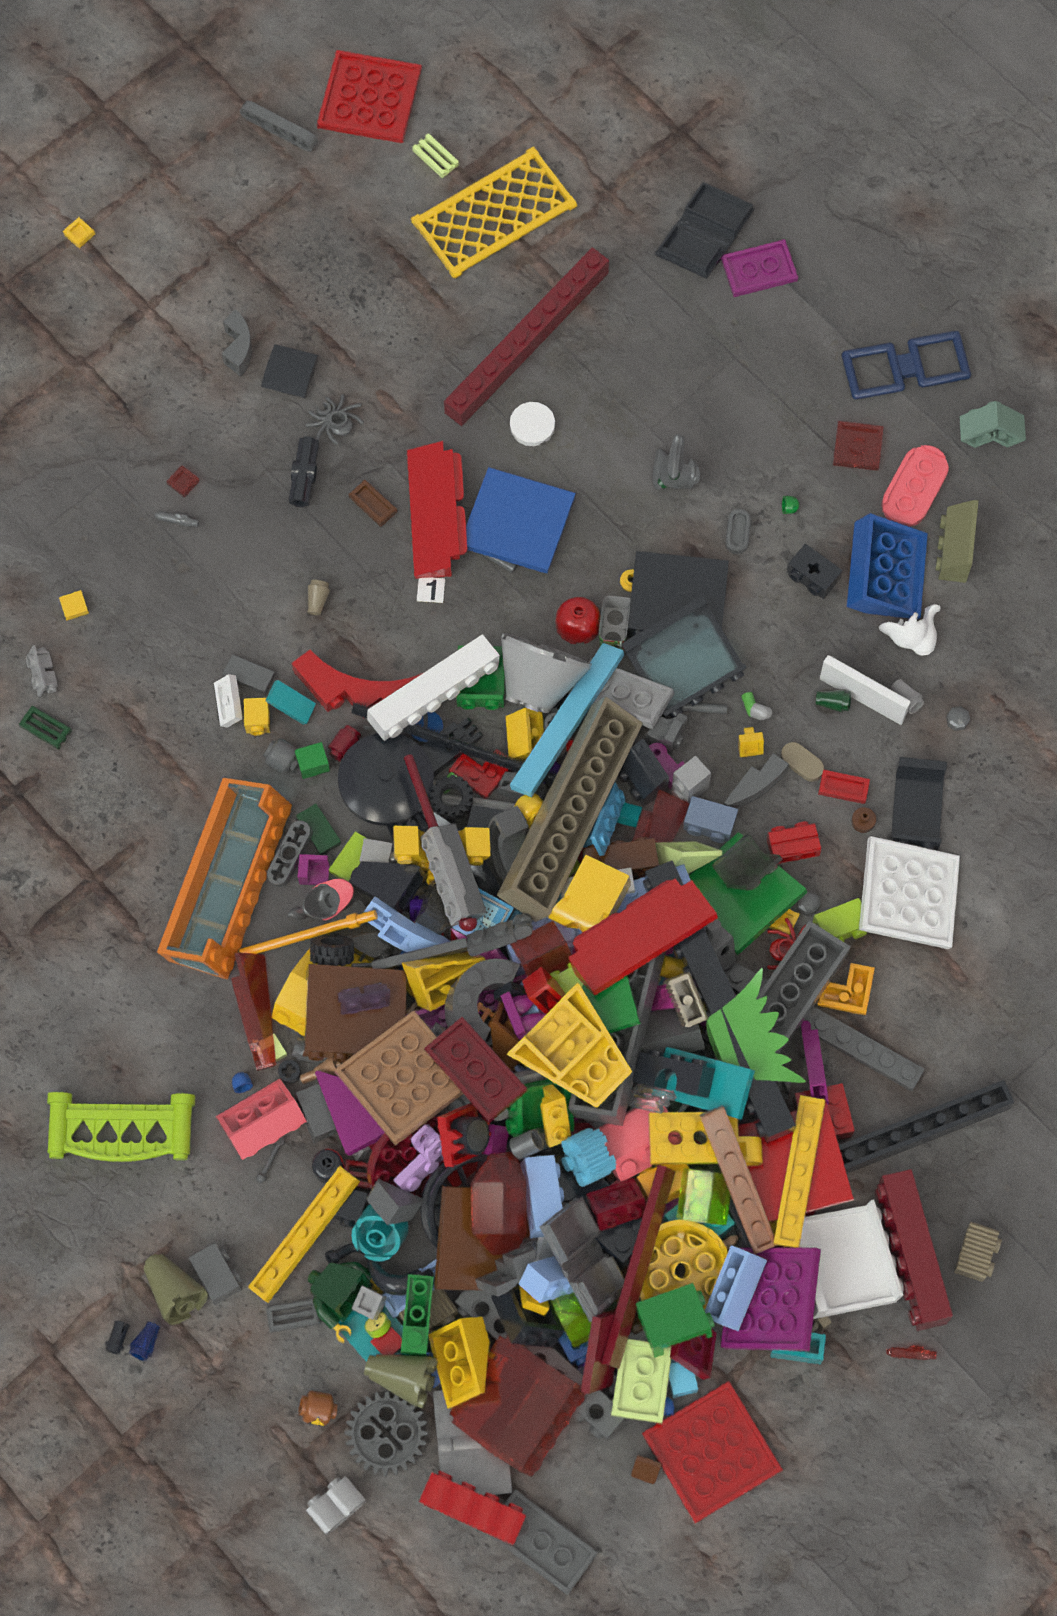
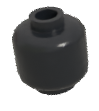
(322, 1160)

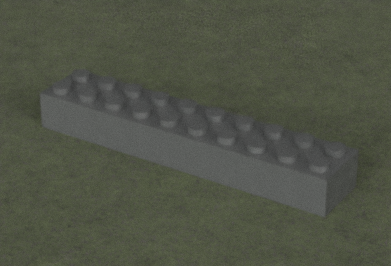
(797, 985)

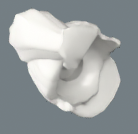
(914, 634)

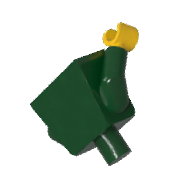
(336, 1292)

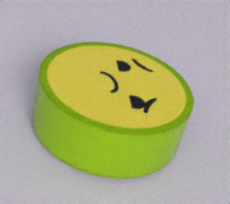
(378, 1327)

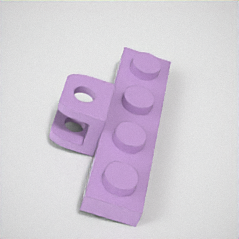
(425, 1163)

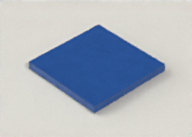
(518, 520)

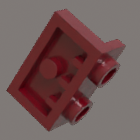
(617, 1204)

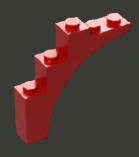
(333, 687)

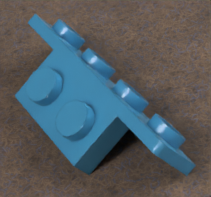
(606, 821)

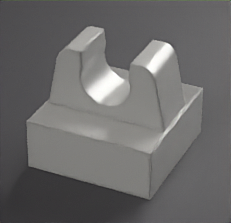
(369, 1303)

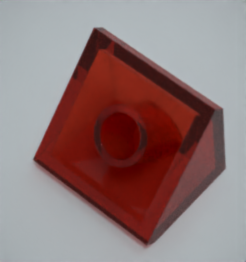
(543, 948)

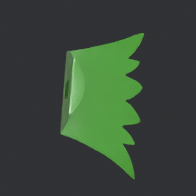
(752, 1034)

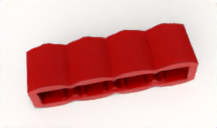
(472, 1508)

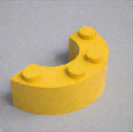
(409, 849)

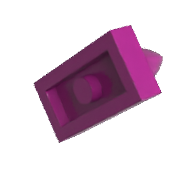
(516, 1008)

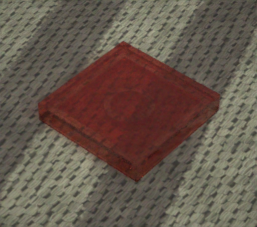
(858, 445)

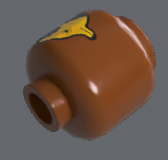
(317, 1408)

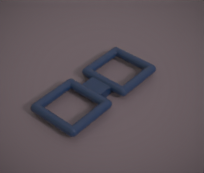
(906, 365)

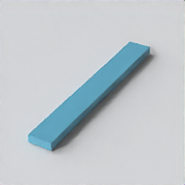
(566, 720)

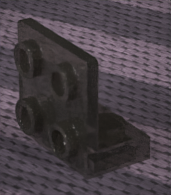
(745, 864)

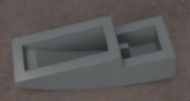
(757, 782)

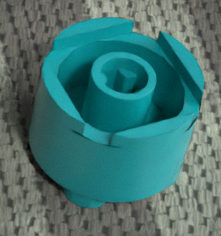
(377, 1238)

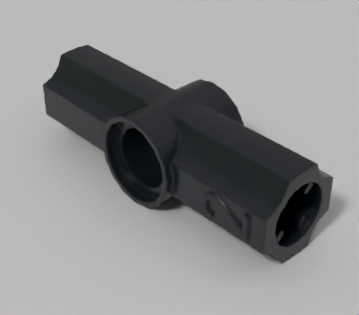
(304, 472)

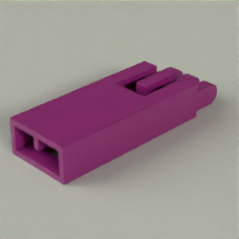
(814, 1062)

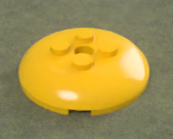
(692, 1246)

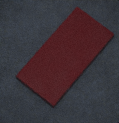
(475, 1069)

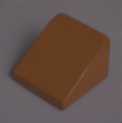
(645, 1469)

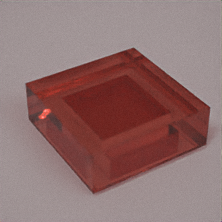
(183, 481)

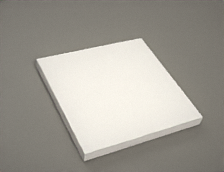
(909, 892)

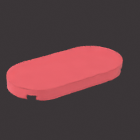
(915, 485)

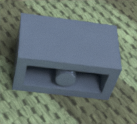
(710, 819)

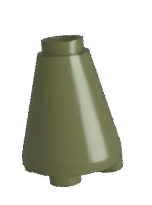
(403, 1375)

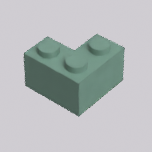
(992, 423)

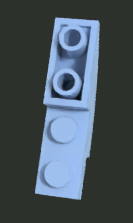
(400, 930)

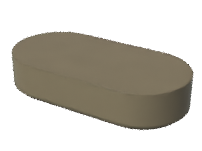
(802, 761)

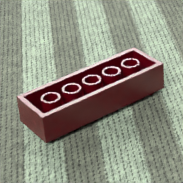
(913, 1250)

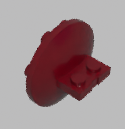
(390, 1159)

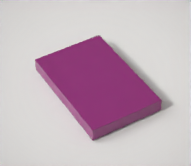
(759, 268)

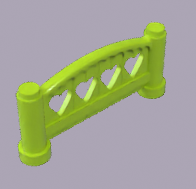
(67, 1117)

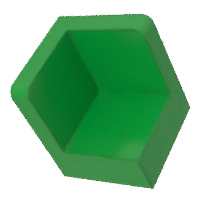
(312, 760)

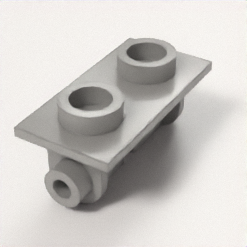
(41, 680)

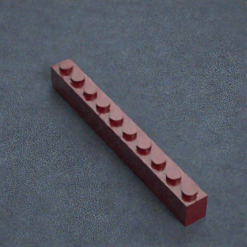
(526, 337)

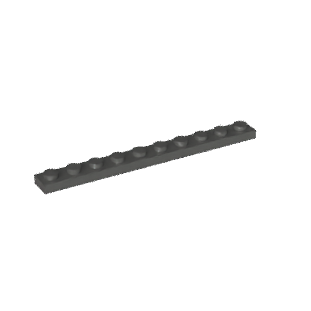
(845, 1038)

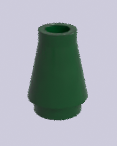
(836, 700)

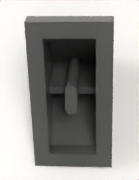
(393, 1203)

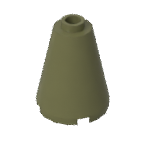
(173, 1289)

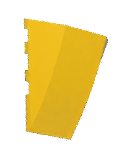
(574, 1050)

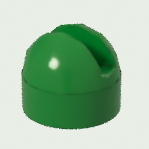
(789, 504)

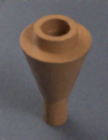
(326, 1066)

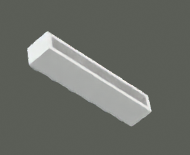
(433, 687)

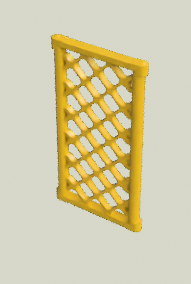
(483, 183)

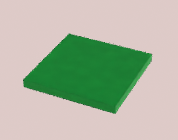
(747, 912)

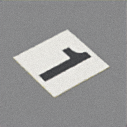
(431, 590)

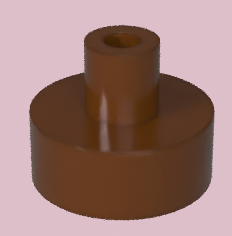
(863, 820)

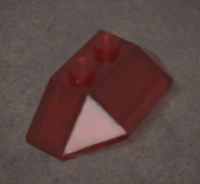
(499, 1204)

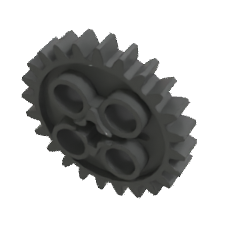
(369, 1449)

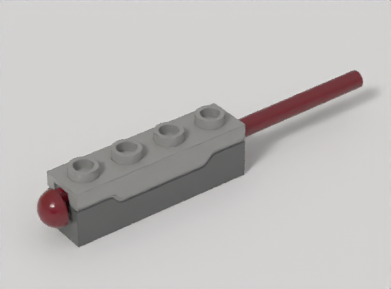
(448, 862)

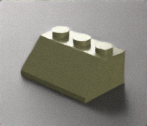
(957, 541)

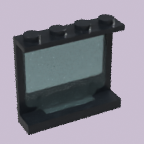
(685, 654)

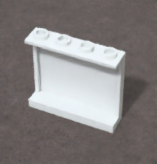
(854, 1260)

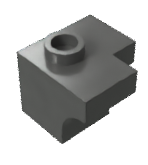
(668, 732)

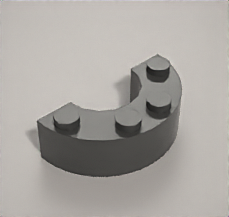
(506, 838)
(466, 989)

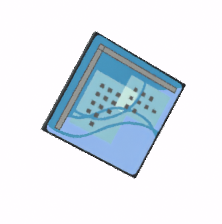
(496, 910)

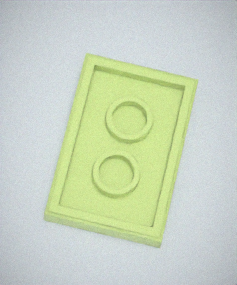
(641, 1383)

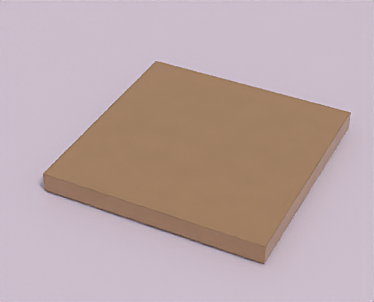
(399, 1079)

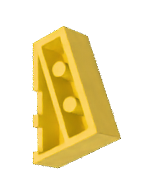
(433, 977)

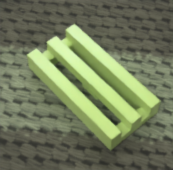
(441, 150)

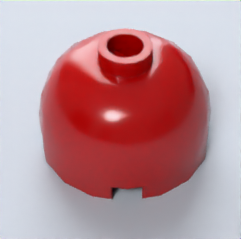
(578, 620)

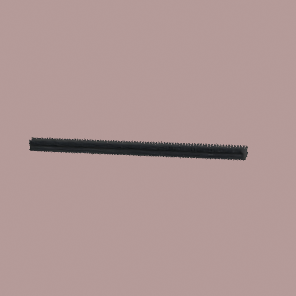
(458, 745)

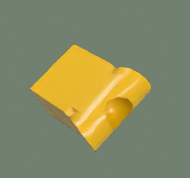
(591, 896)

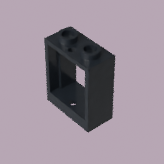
(519, 1331)

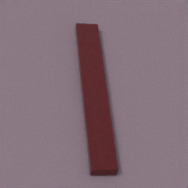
(638, 1266)

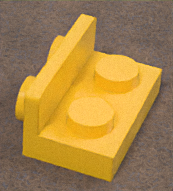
(554, 1116)

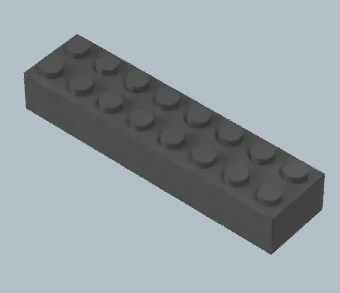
(629, 1042)

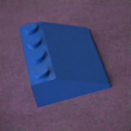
(886, 568)

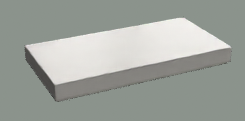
(865, 689)

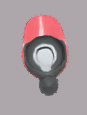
(324, 900)

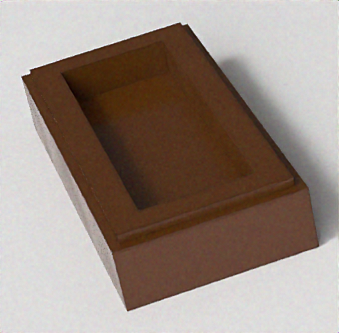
(373, 503)

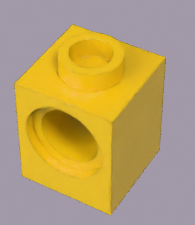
(256, 716)

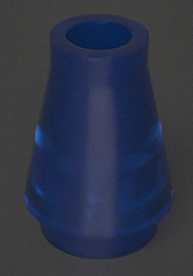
(144, 1342)

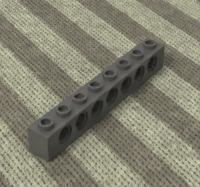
(602, 1427)

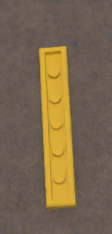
(799, 1172)
(303, 1234)

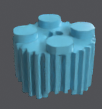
(587, 1156)

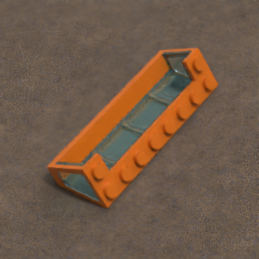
(225, 877)

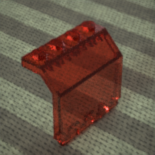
(520, 1408)

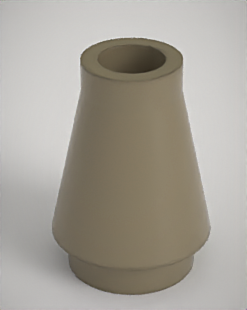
(317, 596)

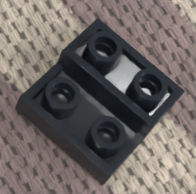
(289, 371)

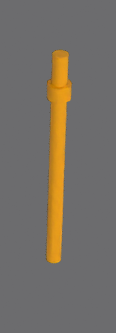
(352, 921)

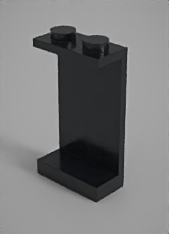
(918, 802)

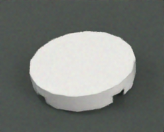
(532, 423)

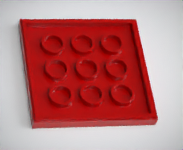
(369, 96)
(829, 1176)
(712, 1452)

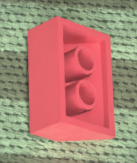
(261, 1119)
(631, 1143)

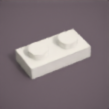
(228, 700)

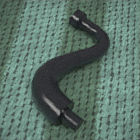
(385, 1281)

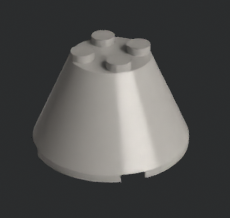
(539, 673)

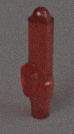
(912, 1352)

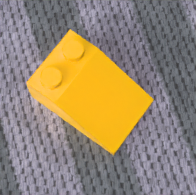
(461, 1358)

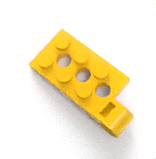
(688, 1150)

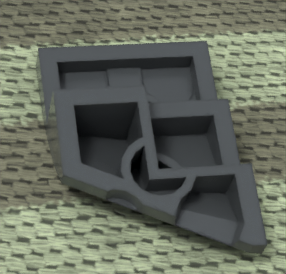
(509, 1268)

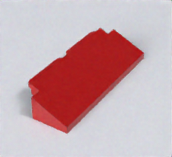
(435, 518)
(639, 933)

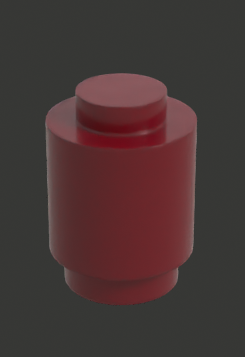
(343, 741)

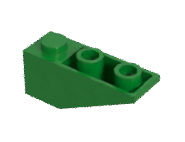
(417, 1315)

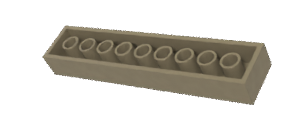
(570, 809)

